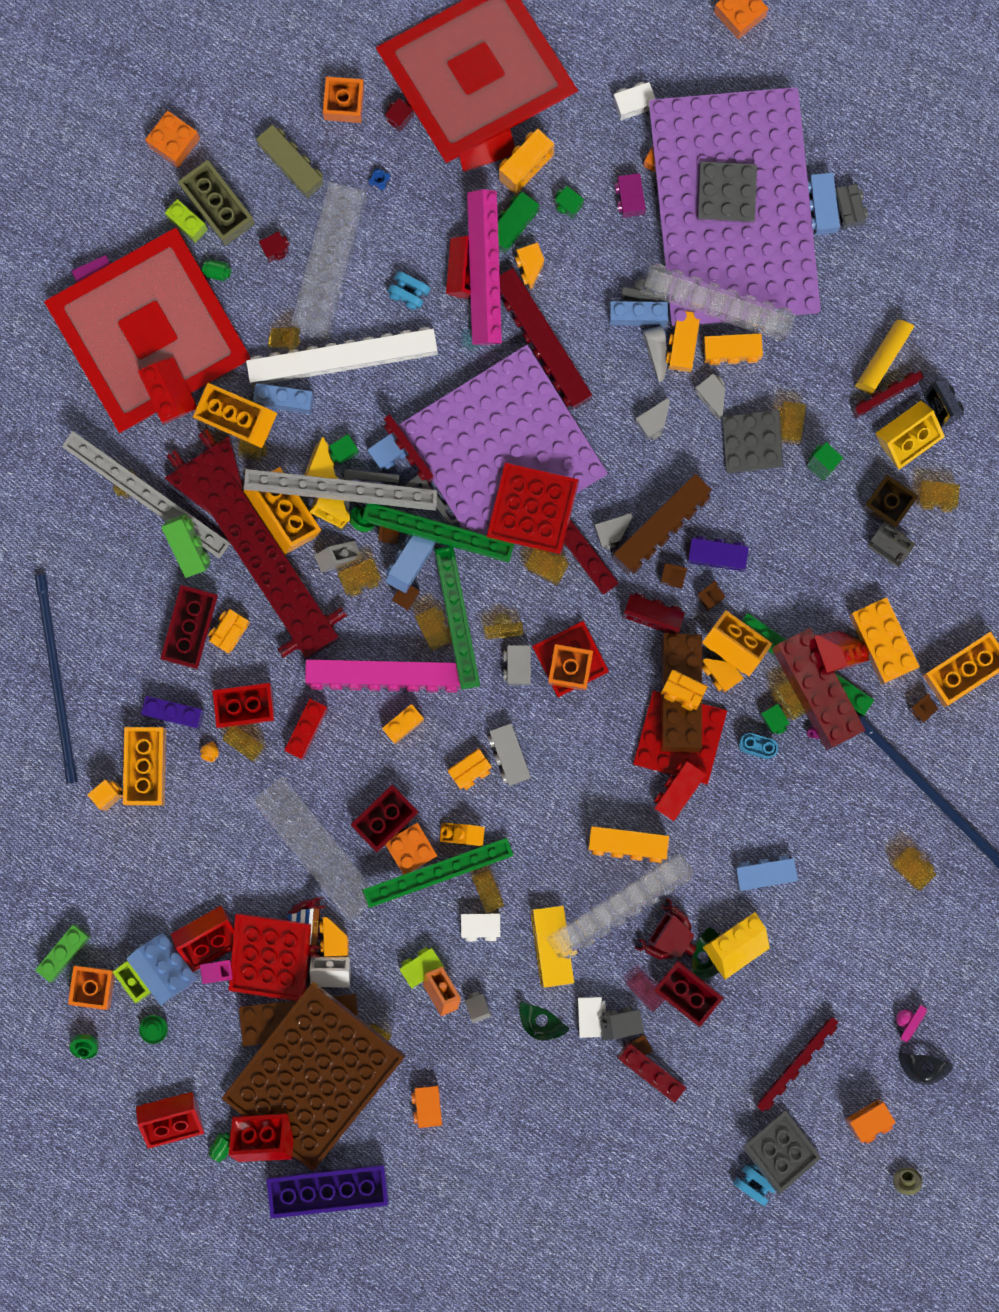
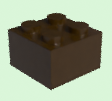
(890, 501)

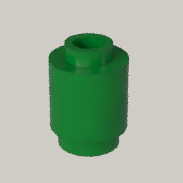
(216, 270)
(220, 1147)

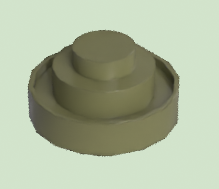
(907, 1181)

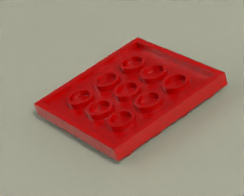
(533, 508)
(648, 750)
(270, 957)

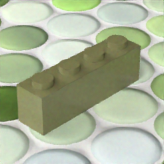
(289, 161)

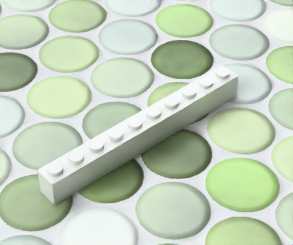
(342, 357)

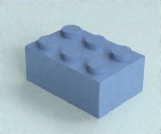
(161, 968)

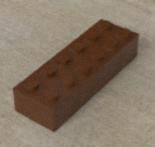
(666, 520)
(678, 726)
(262, 1019)

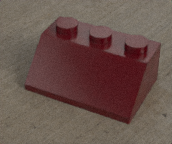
(653, 614)
(384, 818)
(688, 993)

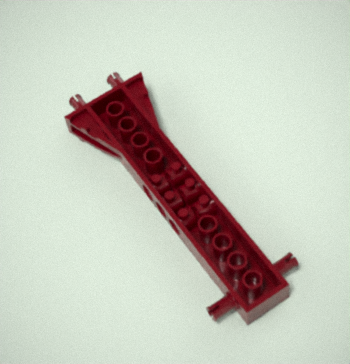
(217, 488)

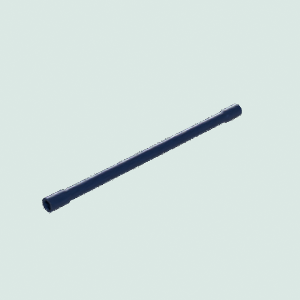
(69, 766)
(930, 791)

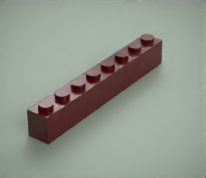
(543, 341)

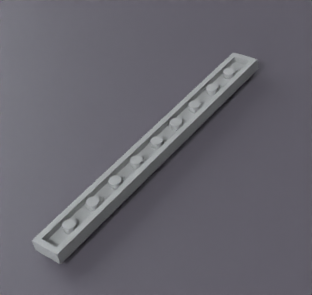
(340, 489)
(140, 490)

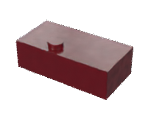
(189, 627)

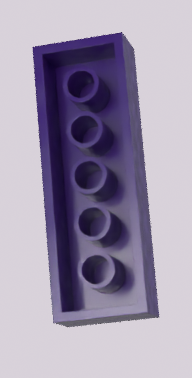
(327, 1191)

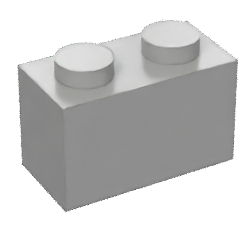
(518, 665)

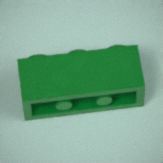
(515, 220)
(824, 460)

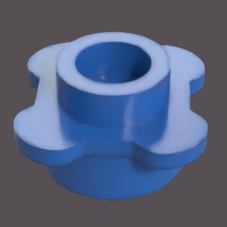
(377, 173)

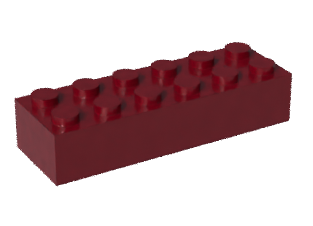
(818, 690)

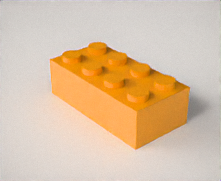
(235, 415)
(284, 517)
(885, 640)
(965, 670)
(144, 766)
(628, 843)

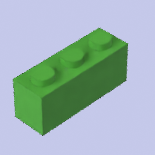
(186, 545)
(63, 953)

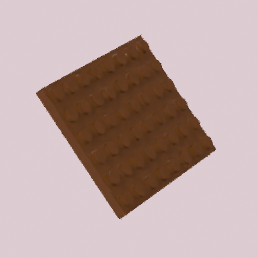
(318, 1071)

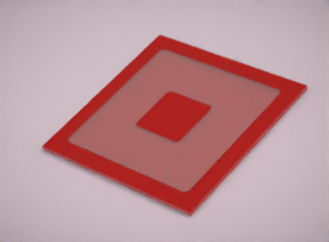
(475, 72)
(142, 313)

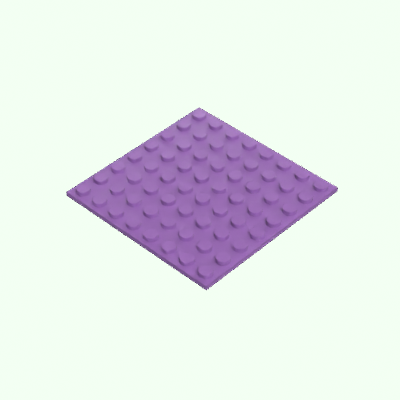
(496, 420)

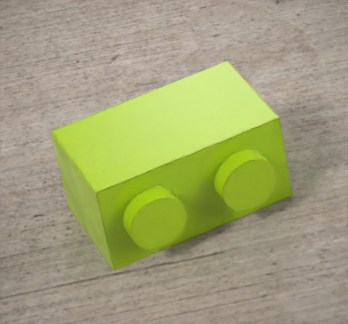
(186, 221)
(415, 970)
(131, 982)

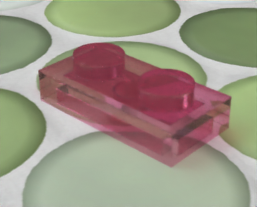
(645, 991)

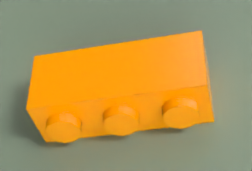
(683, 344)
(732, 348)

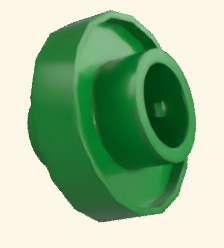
(356, 520)
(153, 1029)
(84, 1046)

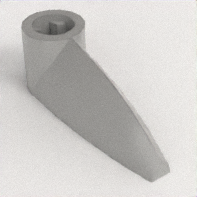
(657, 350)

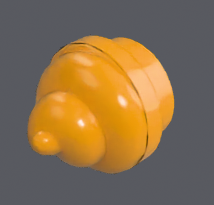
(209, 752)

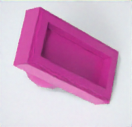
(910, 1022)

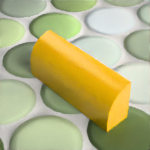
(884, 356)
(552, 970)

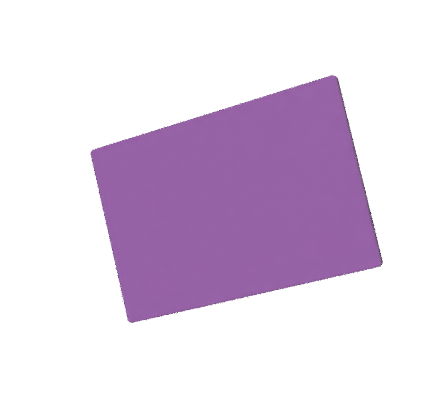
(757, 259)

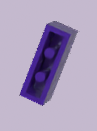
(718, 553)
(172, 712)

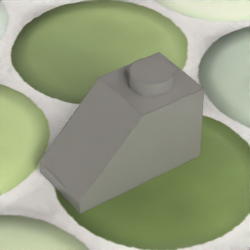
(712, 394)
(653, 421)
(611, 531)
(337, 556)
(477, 1007)

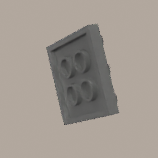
(727, 192)
(753, 442)
(781, 1152)

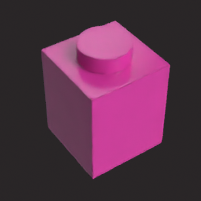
(216, 972)

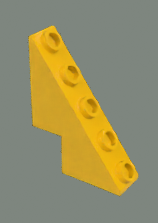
(322, 466)

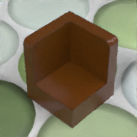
(388, 535)
(673, 575)
(710, 596)
(406, 599)
(923, 708)
(641, 1044)

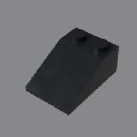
(943, 402)

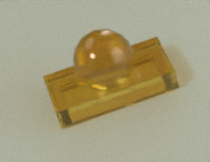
(284, 338)
(503, 627)

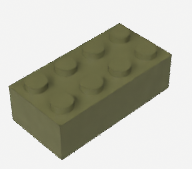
(216, 203)

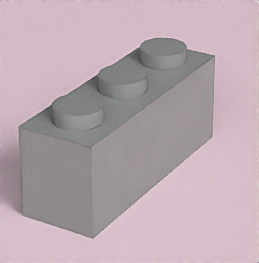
(509, 755)

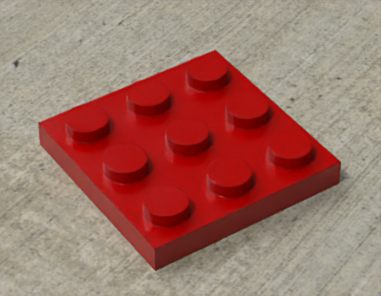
(576, 637)

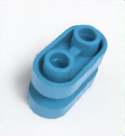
(412, 300)
(758, 746)
(752, 1172)

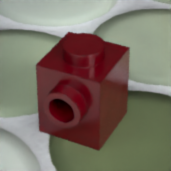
(399, 114)
(275, 247)

